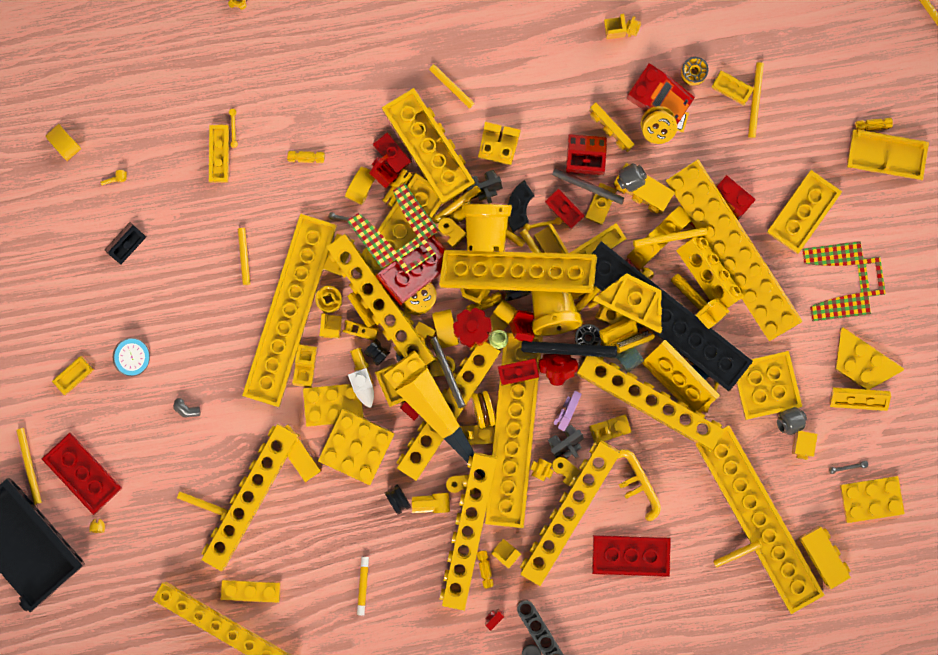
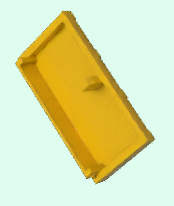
(887, 154)

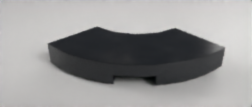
(519, 200)

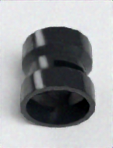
(376, 352)

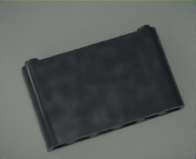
(31, 550)

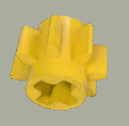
(541, 469)

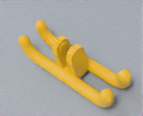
(644, 484)

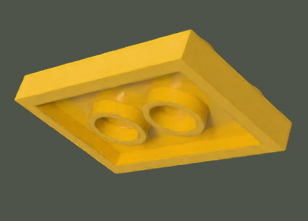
(326, 403)
(872, 499)

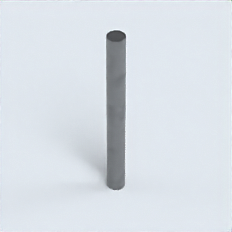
(588, 186)
(447, 372)

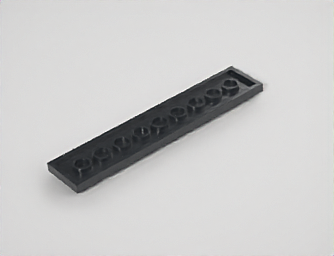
(679, 325)

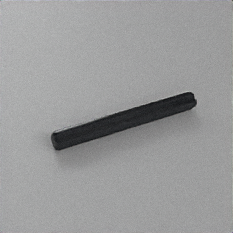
(569, 349)

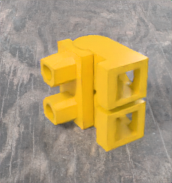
(498, 151)

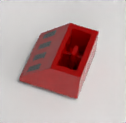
(586, 154)

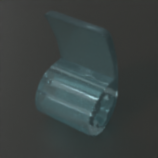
(630, 359)

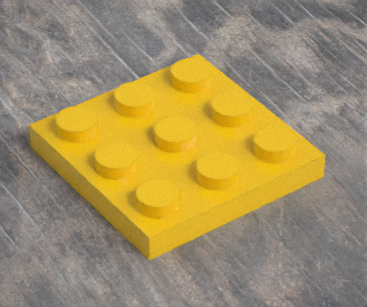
(768, 386)
(356, 447)

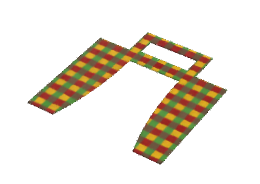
(380, 247)
(844, 255)

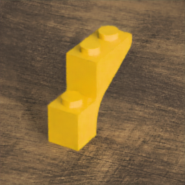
(671, 224)

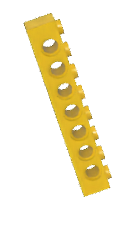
(345, 245)
(489, 354)
(707, 440)
(220, 559)
(538, 573)
(458, 599)
(214, 622)

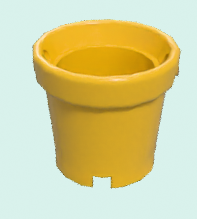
(486, 226)
(554, 311)

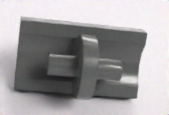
(488, 187)
(570, 444)

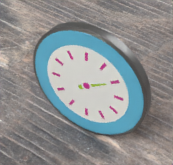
(131, 357)

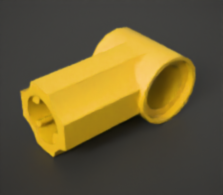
(433, 503)

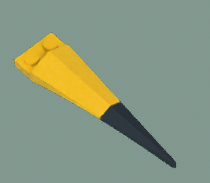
(418, 388)

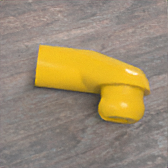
(457, 215)

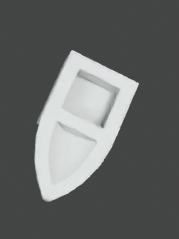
(362, 386)

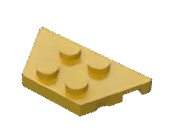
(634, 300)
(863, 362)

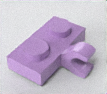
(566, 415)

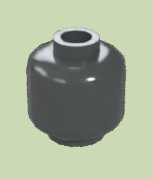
(632, 177)
(791, 421)

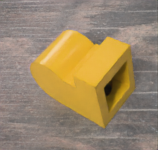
(449, 228)
(608, 316)
(423, 331)
(564, 467)
(455, 484)

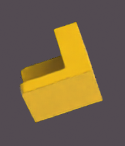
(615, 27)
(712, 313)
(330, 326)
(506, 553)

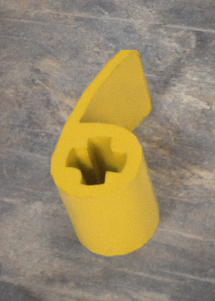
(63, 142)
(360, 186)
(502, 316)
(444, 328)

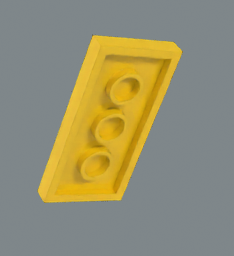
(804, 212)
(680, 377)

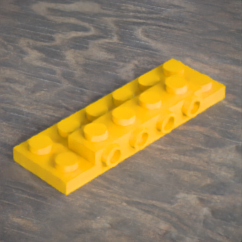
(428, 145)

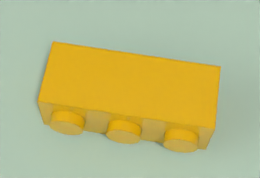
(652, 194)
(825, 557)

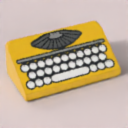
(644, 335)

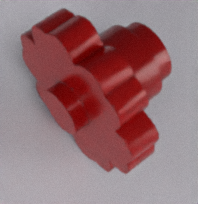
(472, 327)
(558, 368)

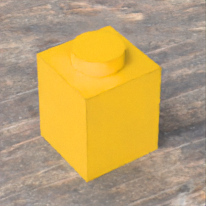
(804, 444)

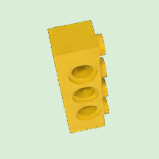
(701, 267)

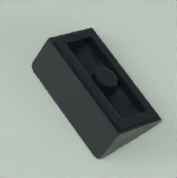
(125, 243)

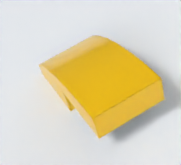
(304, 366)

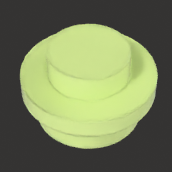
(498, 339)

